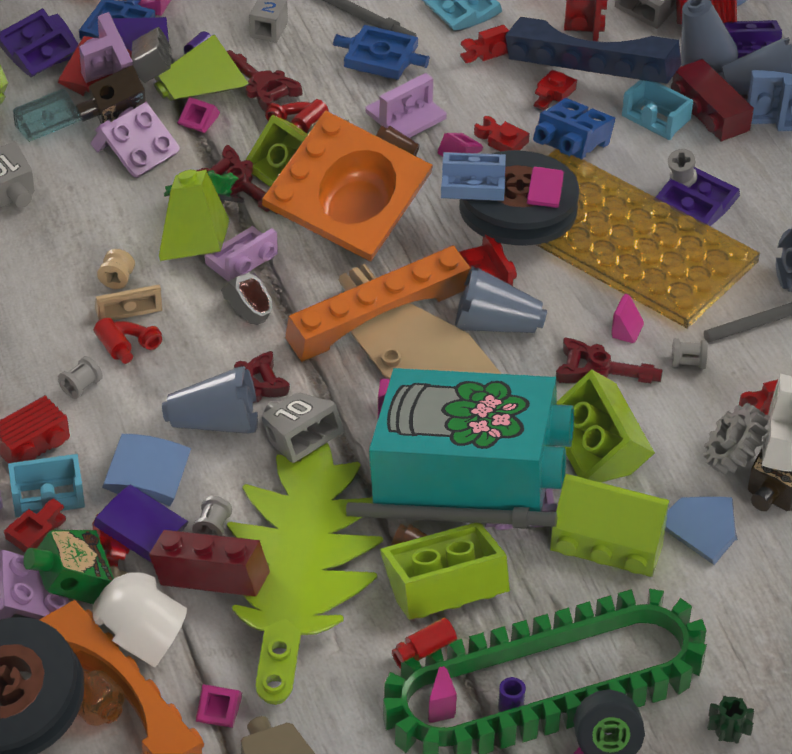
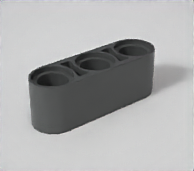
(151, 54)

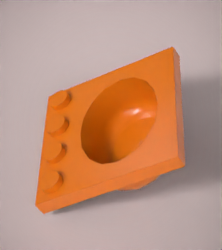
(347, 185)

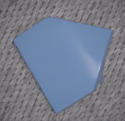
(703, 525)

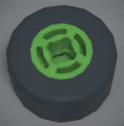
(602, 714)

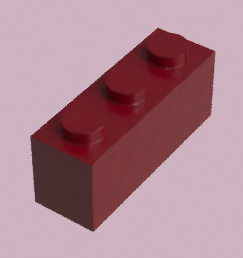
(714, 100)
(209, 562)

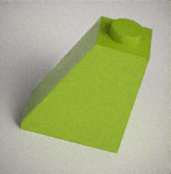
(200, 72)
(194, 218)

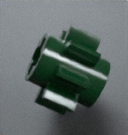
(730, 719)

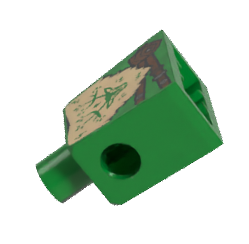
(71, 564)

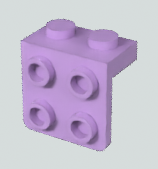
(137, 139)
(23, 590)

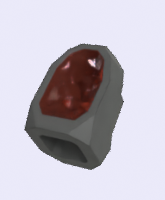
(248, 298)

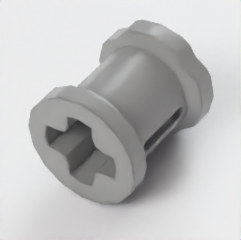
(682, 167)
(689, 353)
(80, 377)
(213, 517)

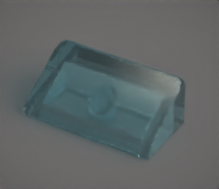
(45, 115)

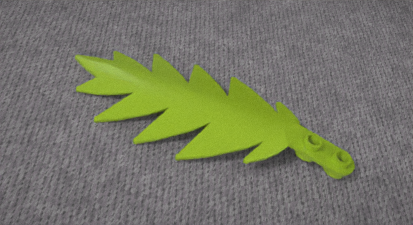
(299, 560)

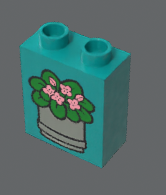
(469, 440)

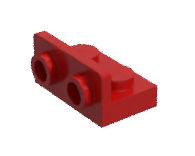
(585, 16)
(491, 259)

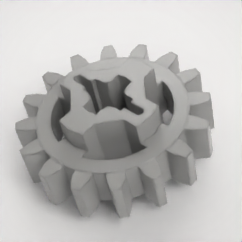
(735, 438)

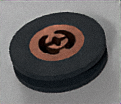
(515, 220)
(47, 703)

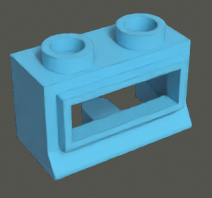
(657, 99)
(46, 475)

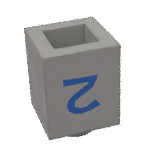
(268, 19)

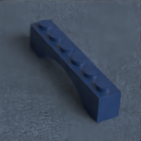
(642, 59)

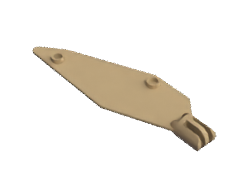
(414, 338)

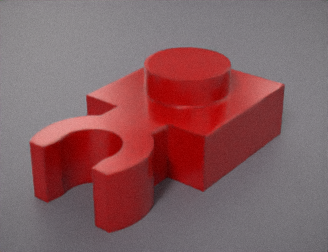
(489, 45)
(503, 137)

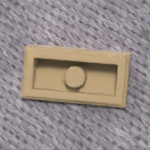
(129, 303)

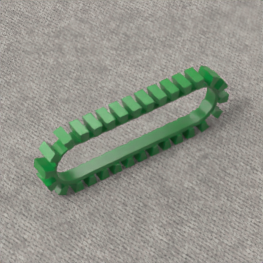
(655, 678)

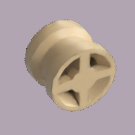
(116, 269)

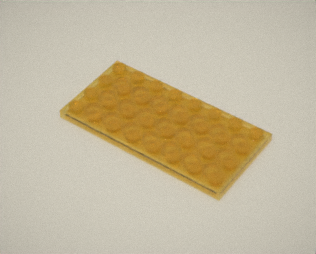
(648, 246)

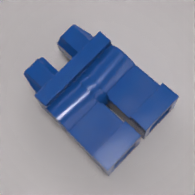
(573, 130)

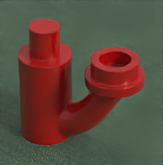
(306, 112)
(113, 338)
(425, 642)

